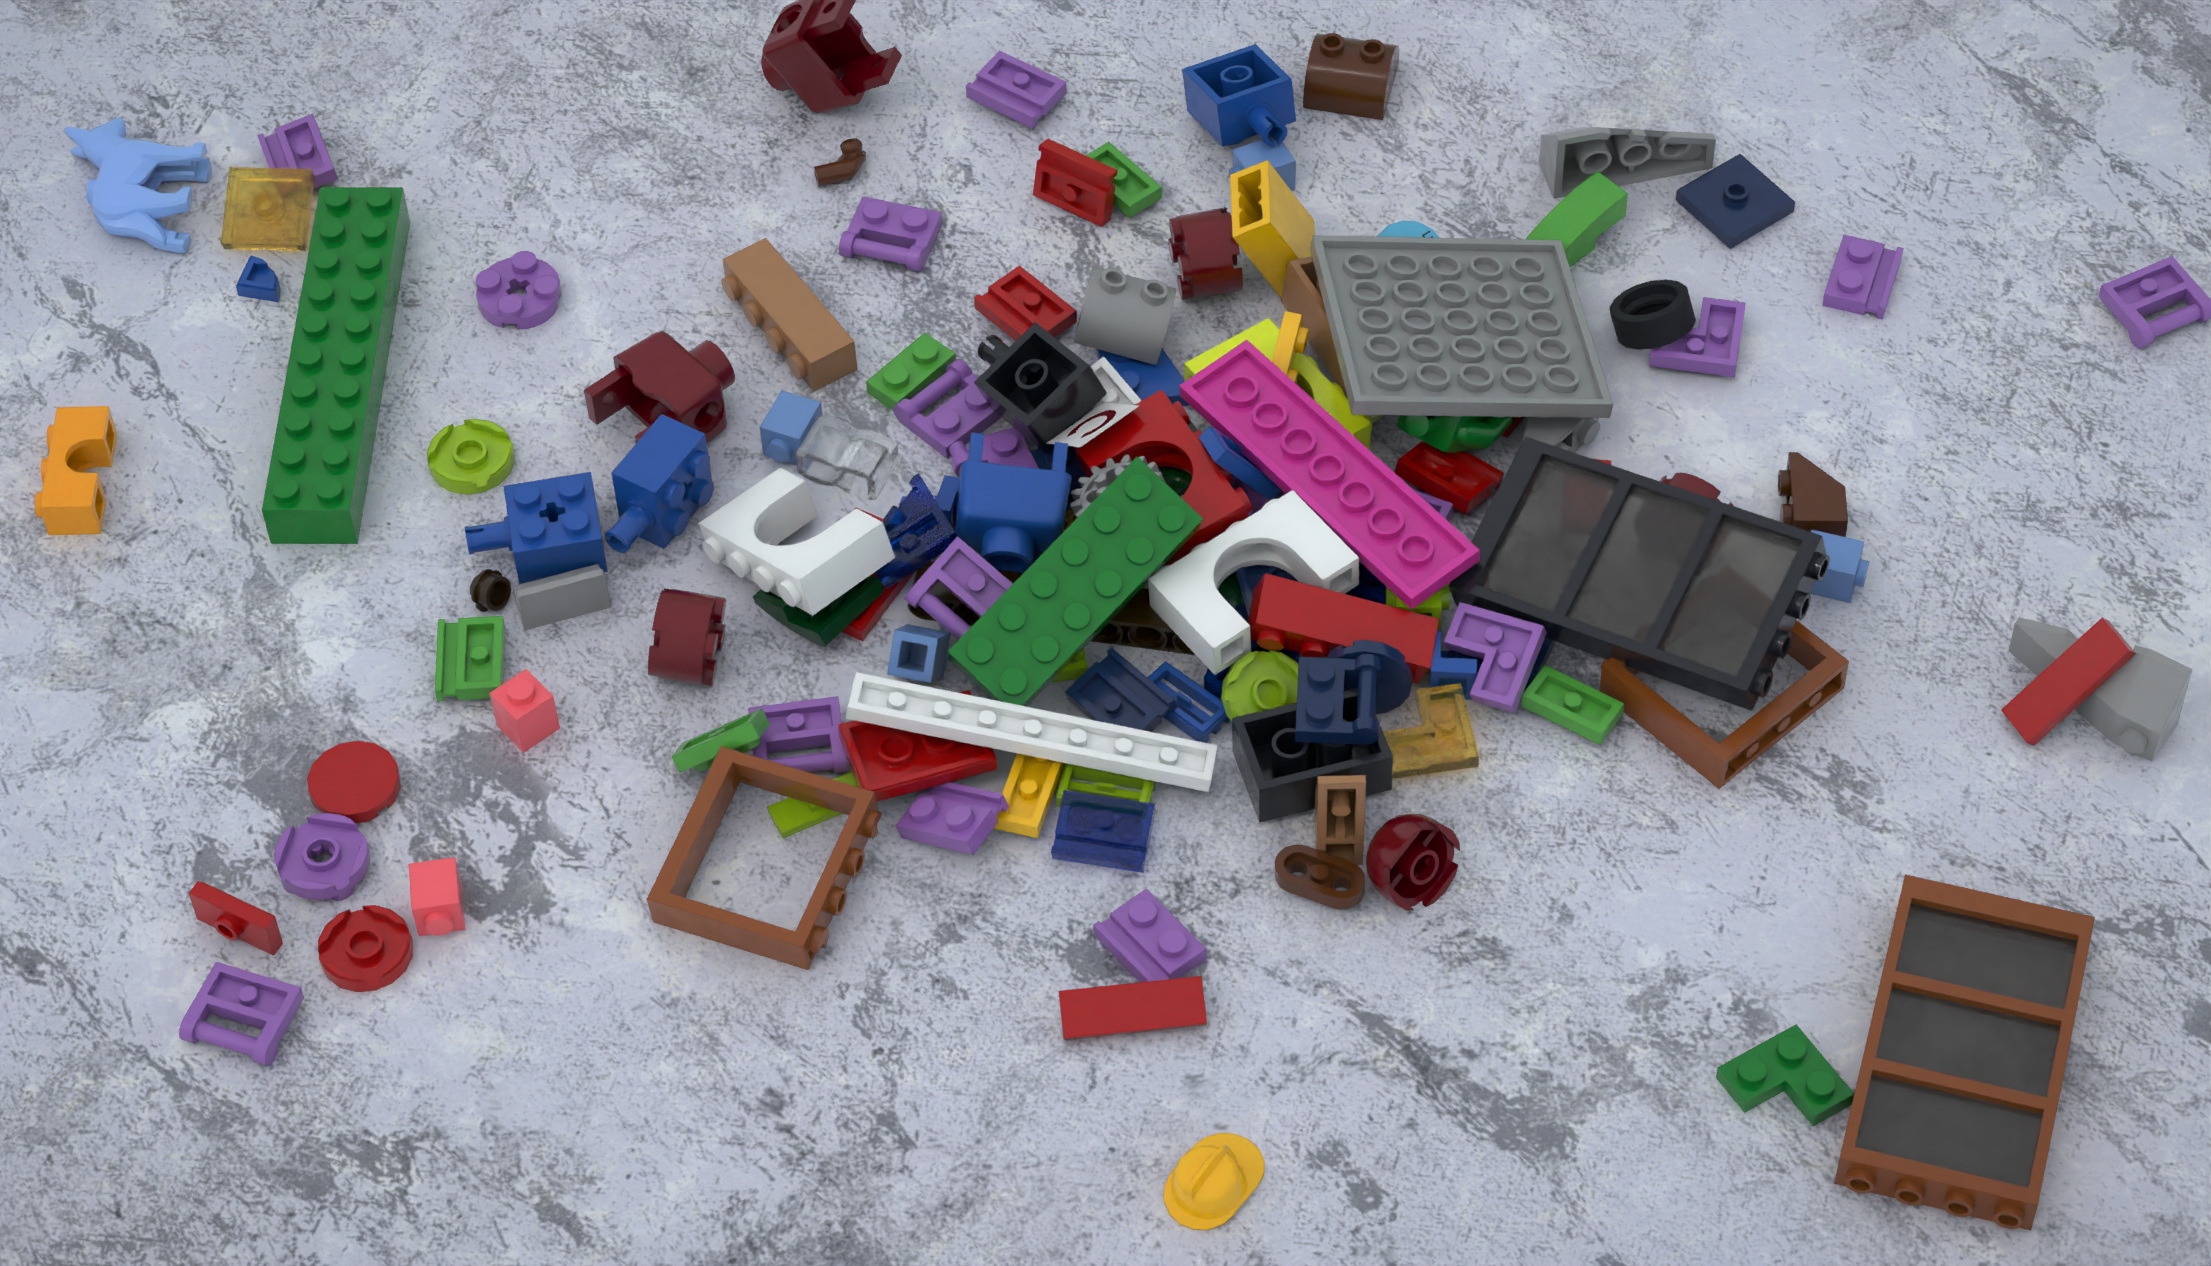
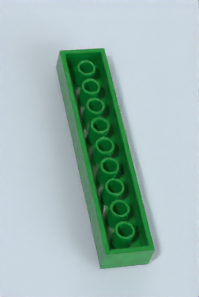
(337, 367)

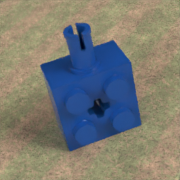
(1240, 97)
(660, 485)
(547, 527)

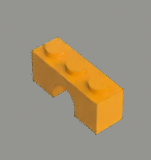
(76, 442)

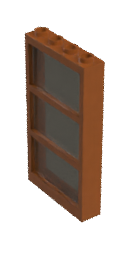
(1966, 1053)

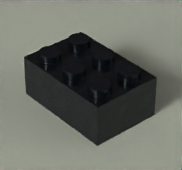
(1285, 772)

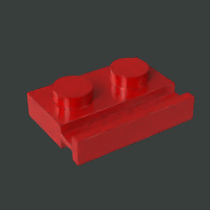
(1075, 182)
(1022, 300)
(1449, 476)

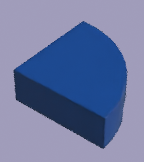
(258, 281)

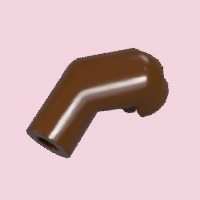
(845, 167)

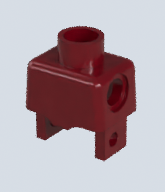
(818, 46)
(667, 380)

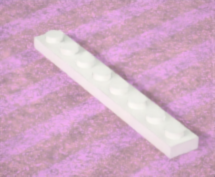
(1031, 732)

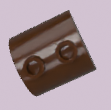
(1350, 75)

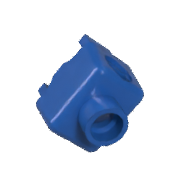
(1009, 509)

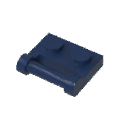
(1322, 697)

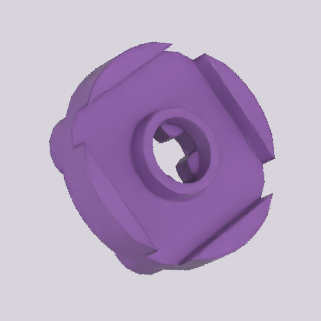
(517, 273)
(325, 879)

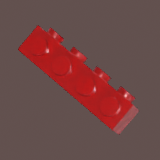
(1318, 620)

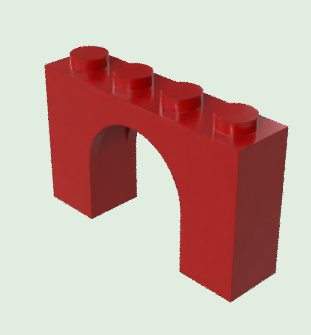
(1163, 436)

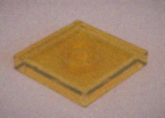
(267, 209)

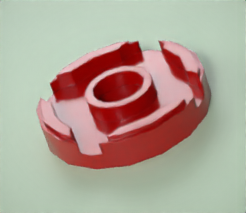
(354, 780)
(365, 948)

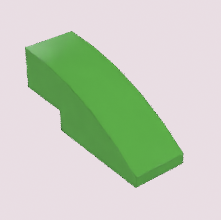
(1583, 216)

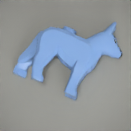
(127, 182)

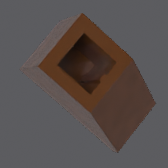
(1812, 497)

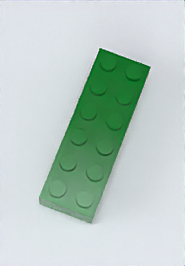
(1075, 587)

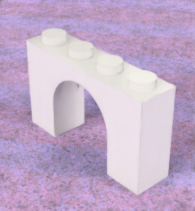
(1278, 535)
(805, 573)

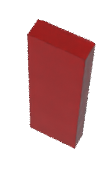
(2068, 681)
(1132, 1008)

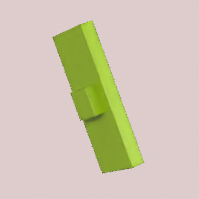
(795, 815)

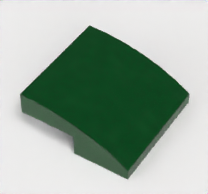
(827, 622)

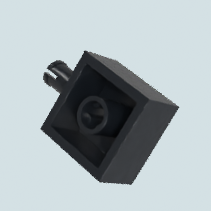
(1037, 384)

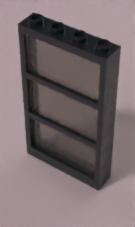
(1643, 572)

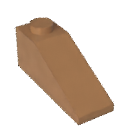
(1340, 816)

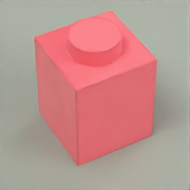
(524, 710)
(436, 896)

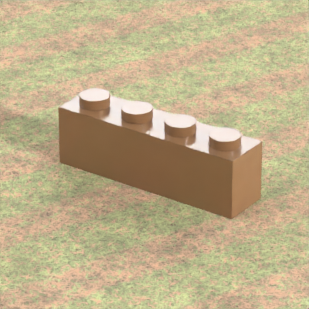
(1303, 296)
(789, 315)

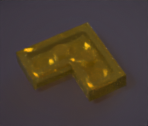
(1442, 740)

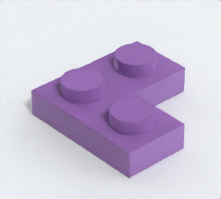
(1711, 346)
(1507, 650)

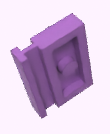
(1016, 89)
(299, 147)
(1862, 276)
(952, 817)
(1149, 940)

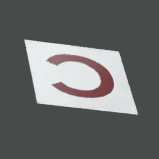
(1093, 424)

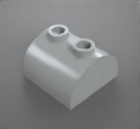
(1125, 315)

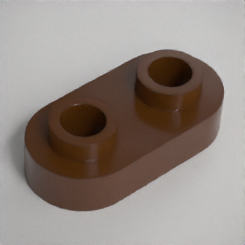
(1321, 877)

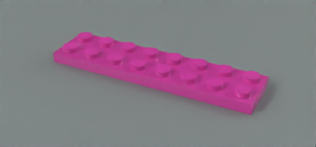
(1332, 472)

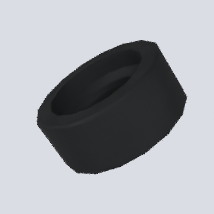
(1652, 314)

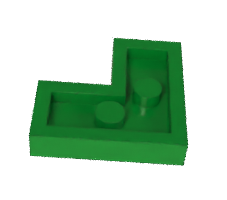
(1788, 1065)

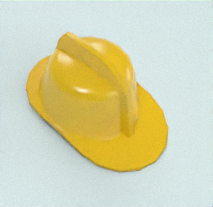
(1213, 1181)

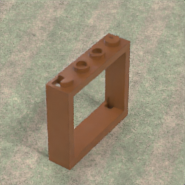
(1728, 758)
(797, 947)

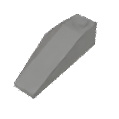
(1620, 155)
(2133, 706)

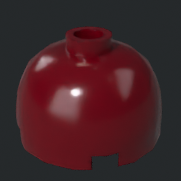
(1412, 860)

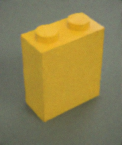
(1269, 221)

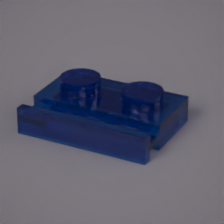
(1103, 831)

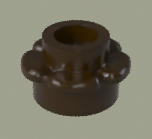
(490, 590)

